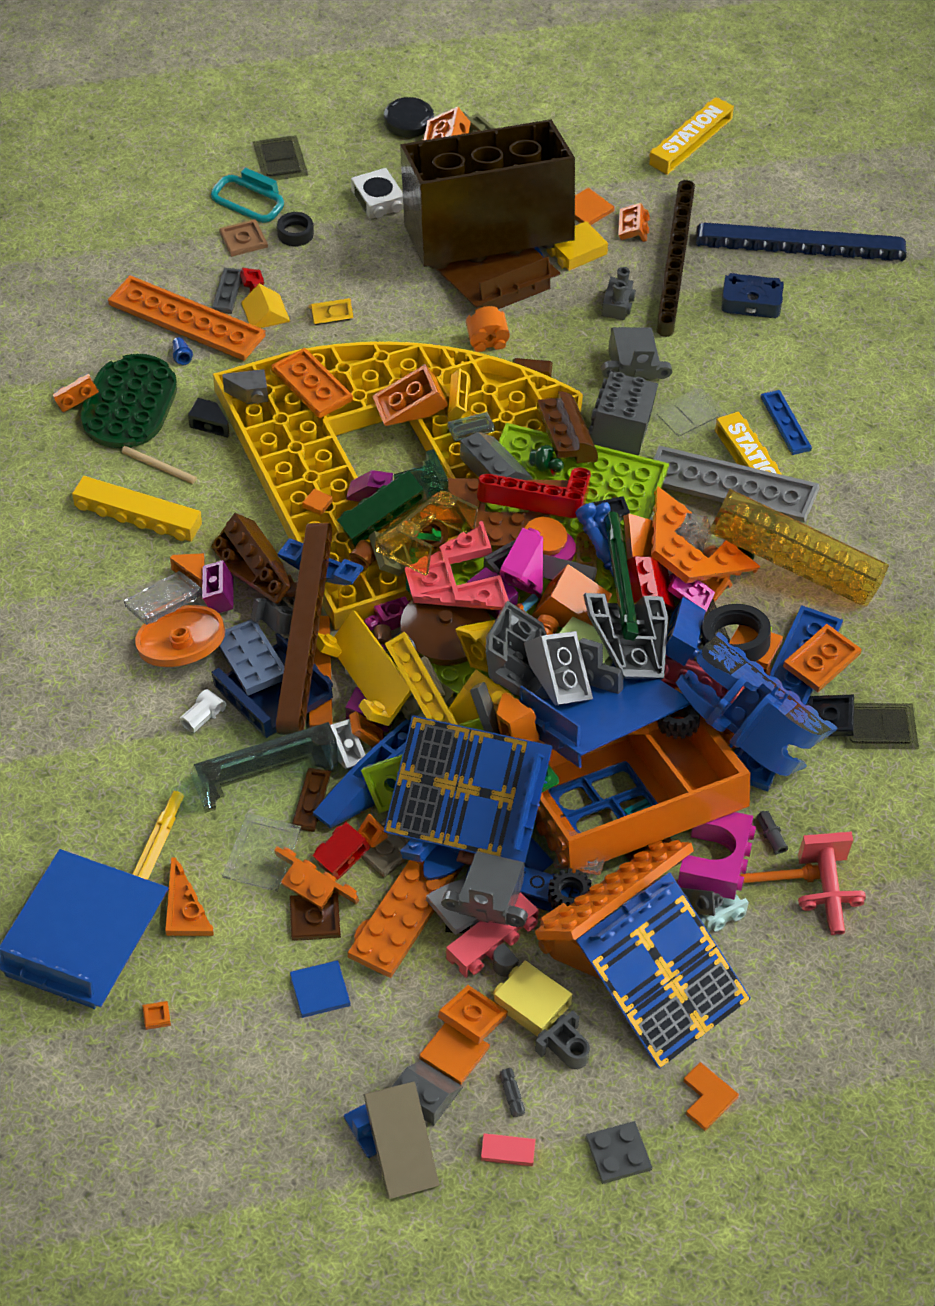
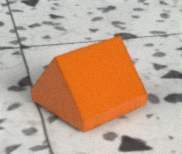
(372, 831)

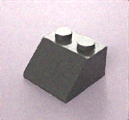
(433, 1089)

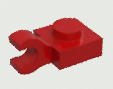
(251, 278)

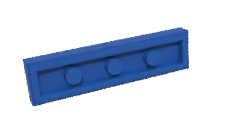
(786, 422)

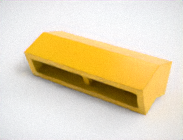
(458, 379)

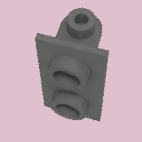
(703, 901)

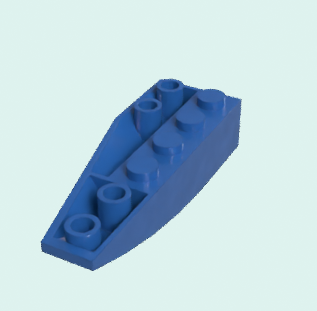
(352, 793)

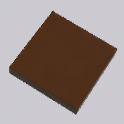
(311, 922)

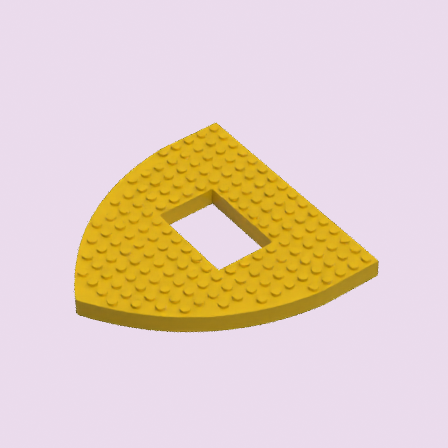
(301, 452)

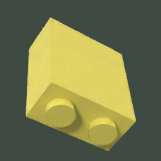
(532, 998)

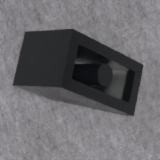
(208, 418)

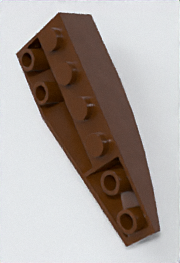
(252, 557)

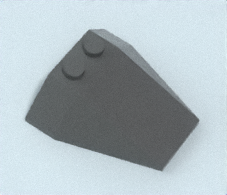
(507, 653)
(636, 658)

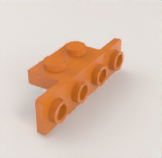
(309, 882)

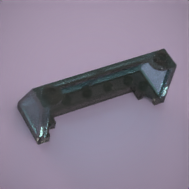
(312, 744)

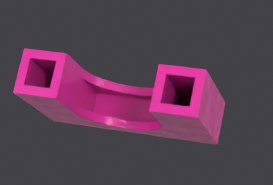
(722, 874)

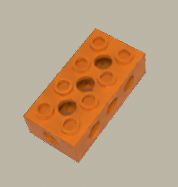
(447, 124)

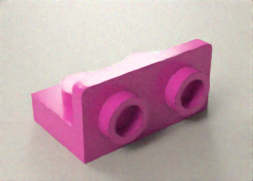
(695, 592)

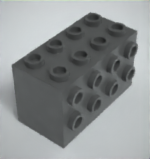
(622, 412)

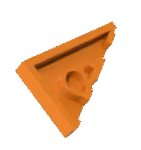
(184, 911)

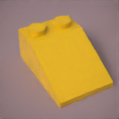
(463, 706)

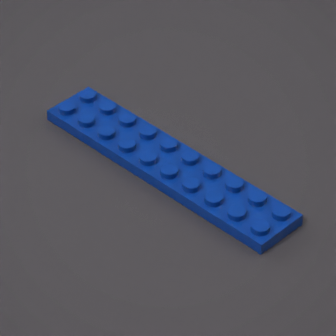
(805, 625)

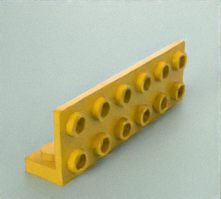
(368, 667)

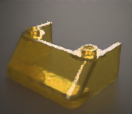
(401, 539)

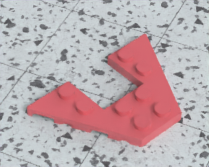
(439, 584)

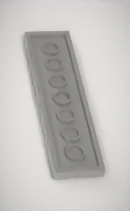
(714, 478)

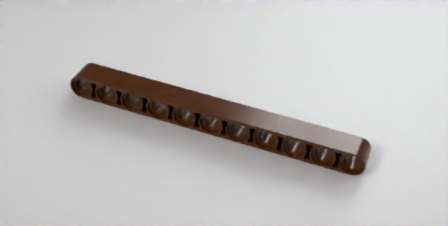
(304, 629)

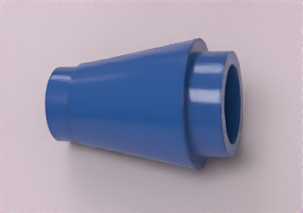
(181, 351)

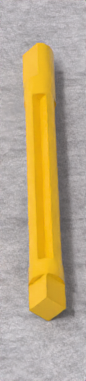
(158, 836)

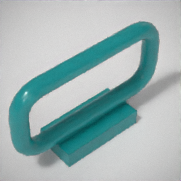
(255, 182)

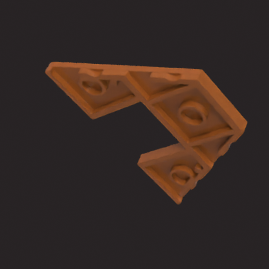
(499, 526)

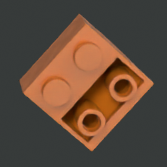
(516, 719)

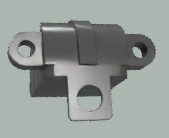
(635, 354)
(490, 891)

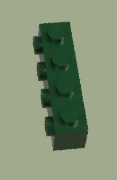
(382, 507)

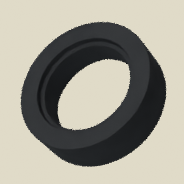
(740, 615)

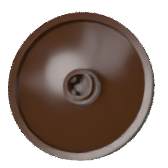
(434, 630)

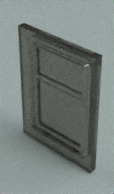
(280, 158)
(883, 727)

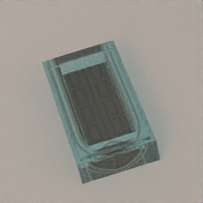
(469, 425)

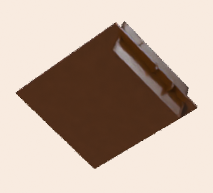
(501, 278)

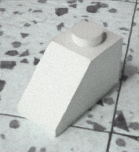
(348, 745)

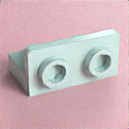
(728, 911)

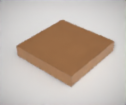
(243, 237)

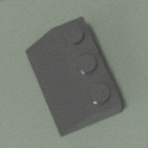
(487, 456)

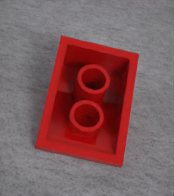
(649, 579)

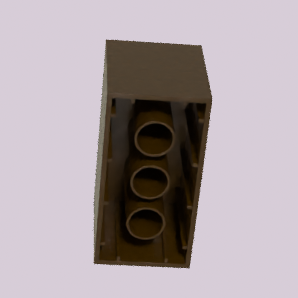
(488, 193)

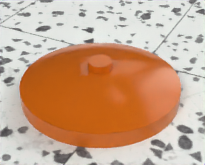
(181, 636)

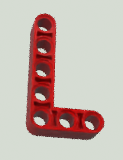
(535, 495)

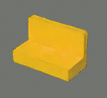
(331, 311)

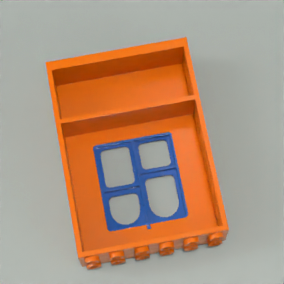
(680, 778)

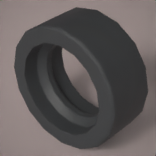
(299, 238)

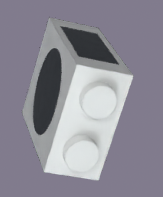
(377, 193)

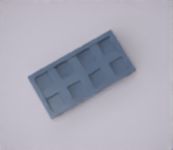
(251, 657)

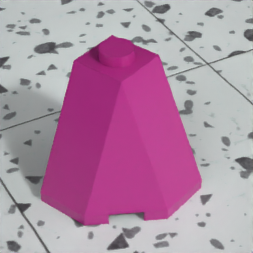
(525, 563)

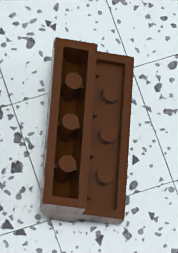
(567, 428)

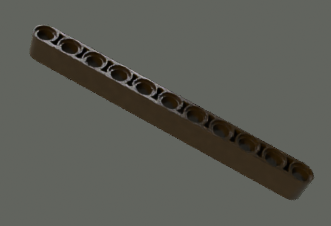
(675, 258)

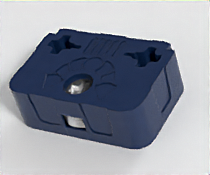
(752, 295)

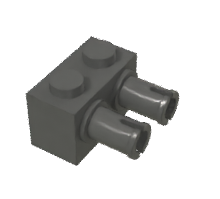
(618, 295)

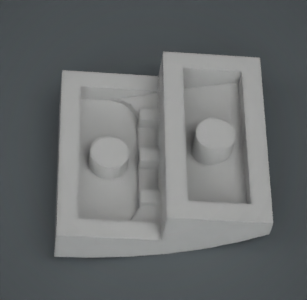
(454, 920)

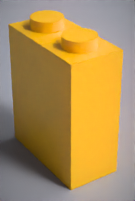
(584, 249)

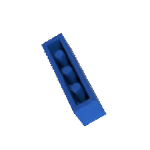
(684, 631)

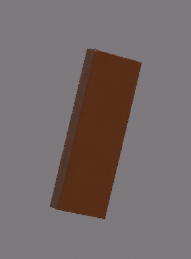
(311, 796)

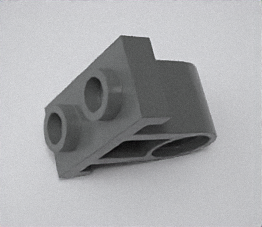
(275, 615)
(563, 1040)

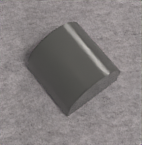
(504, 960)

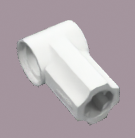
(206, 706)

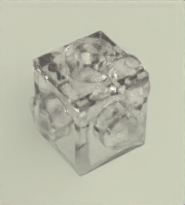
(695, 530)

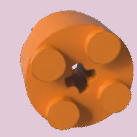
(487, 329)

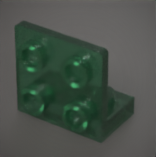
(430, 475)

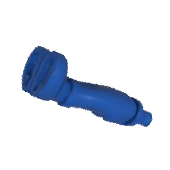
(594, 526)

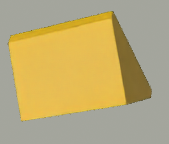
(264, 307)

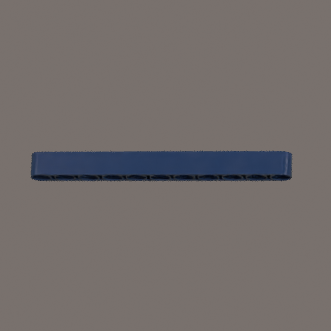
(801, 241)

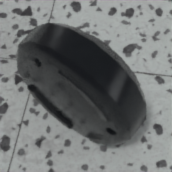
(407, 117)

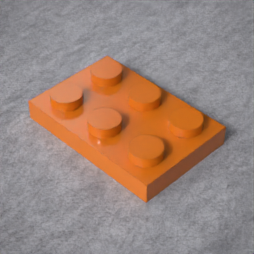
(822, 658)

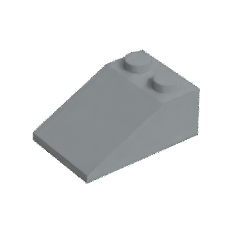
(559, 667)

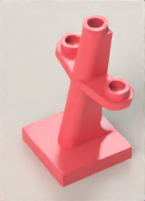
(825, 851)

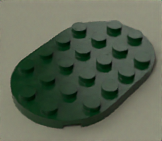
(130, 401)

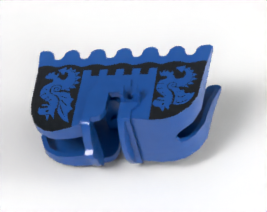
(761, 716)

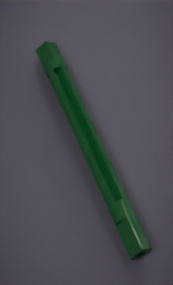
(621, 577)

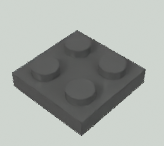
(618, 1152)

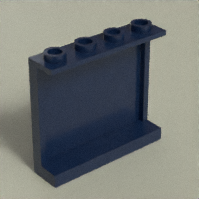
(262, 706)

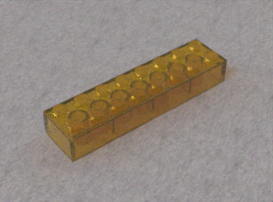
(798, 548)

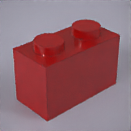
(341, 850)

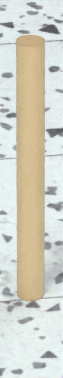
(159, 465)

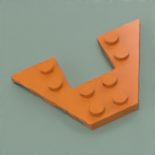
(683, 558)

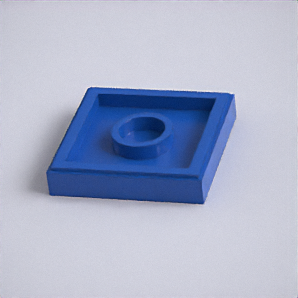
(320, 989)

